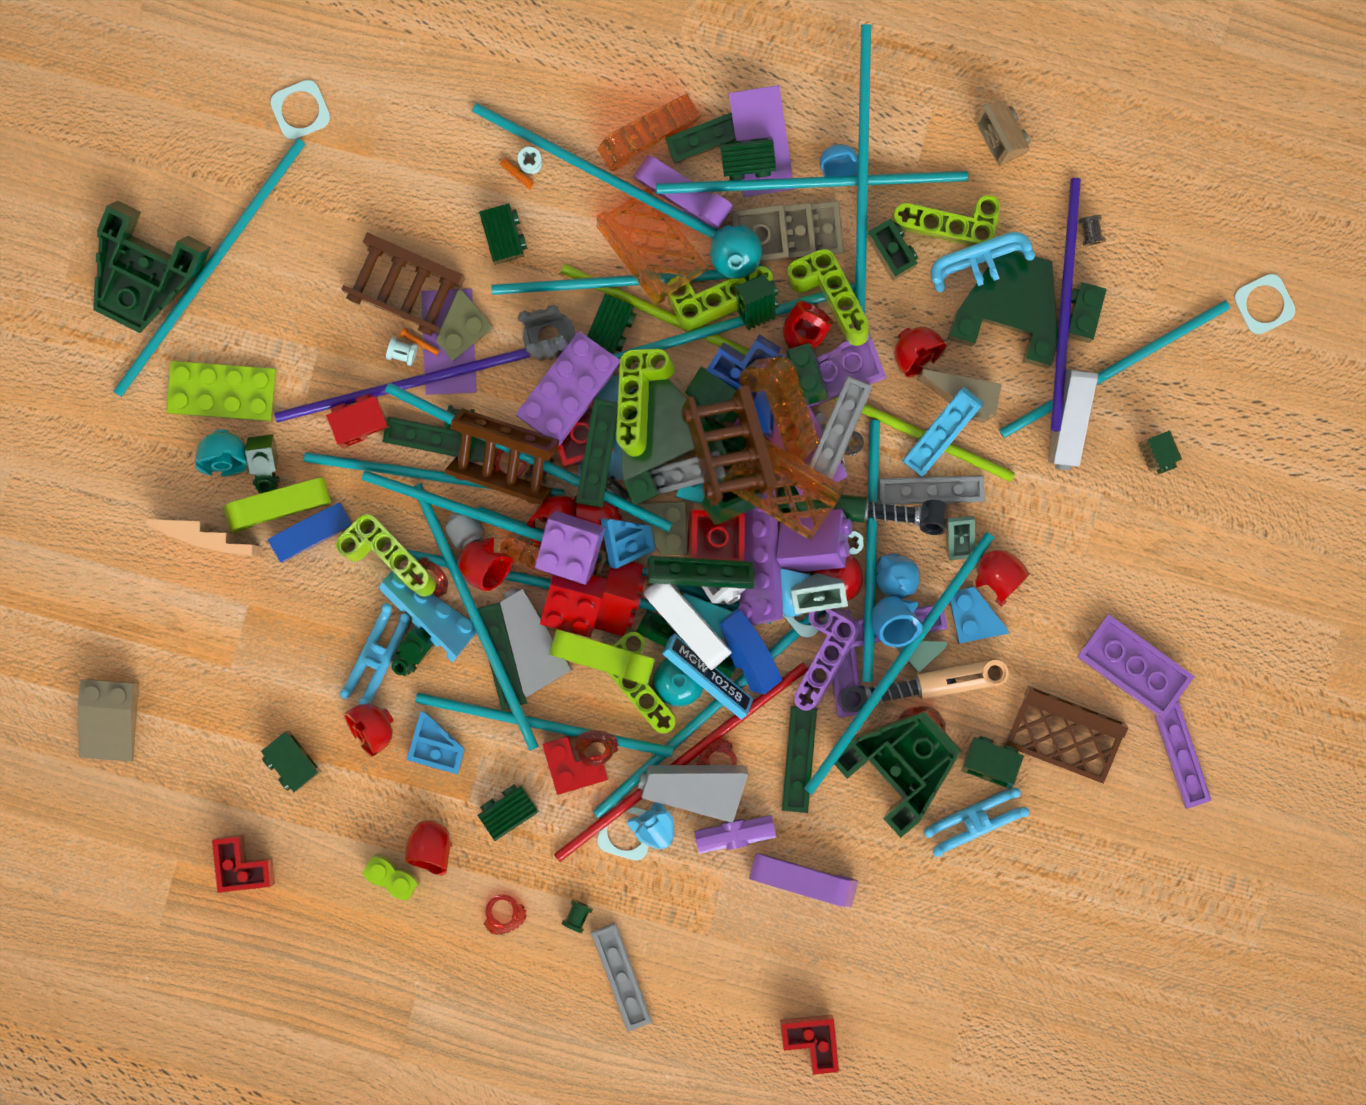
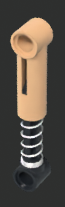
(931, 684)

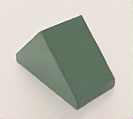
(960, 537)
(818, 594)
(924, 653)

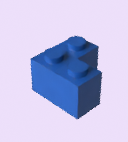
(730, 363)

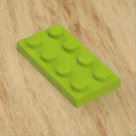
(221, 391)

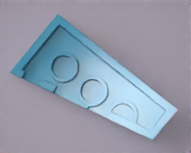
(440, 620)

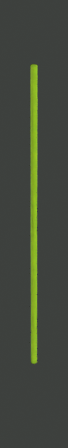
(868, 410)

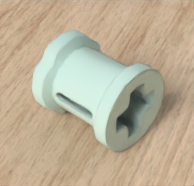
(530, 152)
(408, 356)
(859, 542)

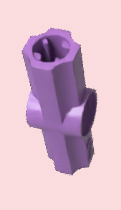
(735, 834)

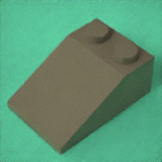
(1002, 132)
(949, 385)
(107, 719)

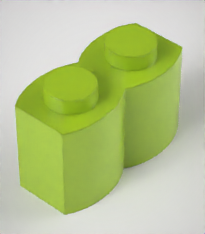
(385, 873)

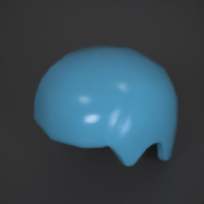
(839, 161)

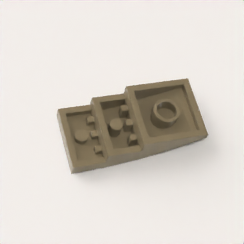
(794, 229)

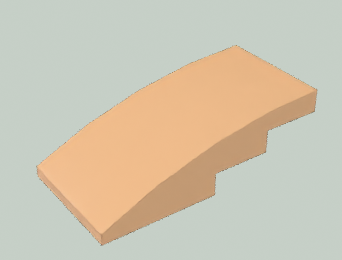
(198, 534)

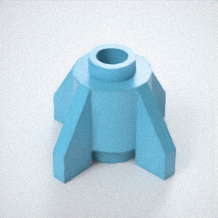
(654, 827)

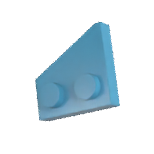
(626, 541)
(974, 617)
(435, 746)

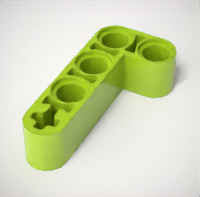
(943, 219)
(835, 298)
(699, 302)
(638, 402)
(276, 504)
(393, 557)
(602, 656)
(635, 693)

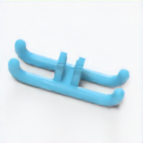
(978, 254)
(376, 655)
(976, 820)

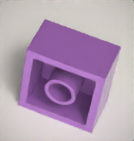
(570, 547)

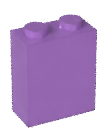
(824, 551)

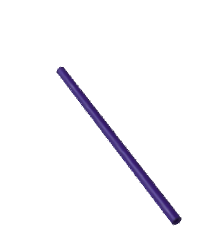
(1065, 306)
(404, 384)

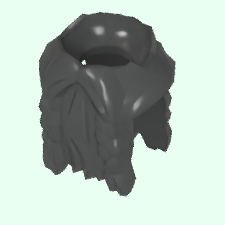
(539, 319)

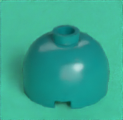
(736, 251)
(220, 453)
(674, 685)

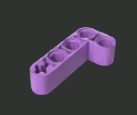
(702, 205)
(822, 659)
(803, 880)

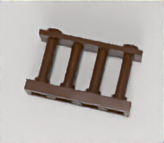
(400, 259)
(748, 428)
(506, 435)

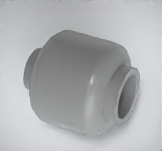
(464, 530)

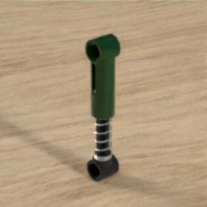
(929, 516)

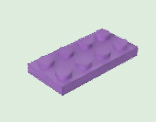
(568, 388)
(1135, 666)

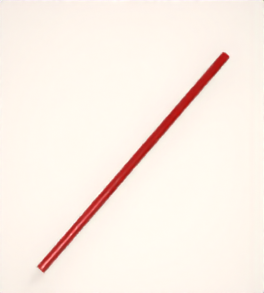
(684, 759)

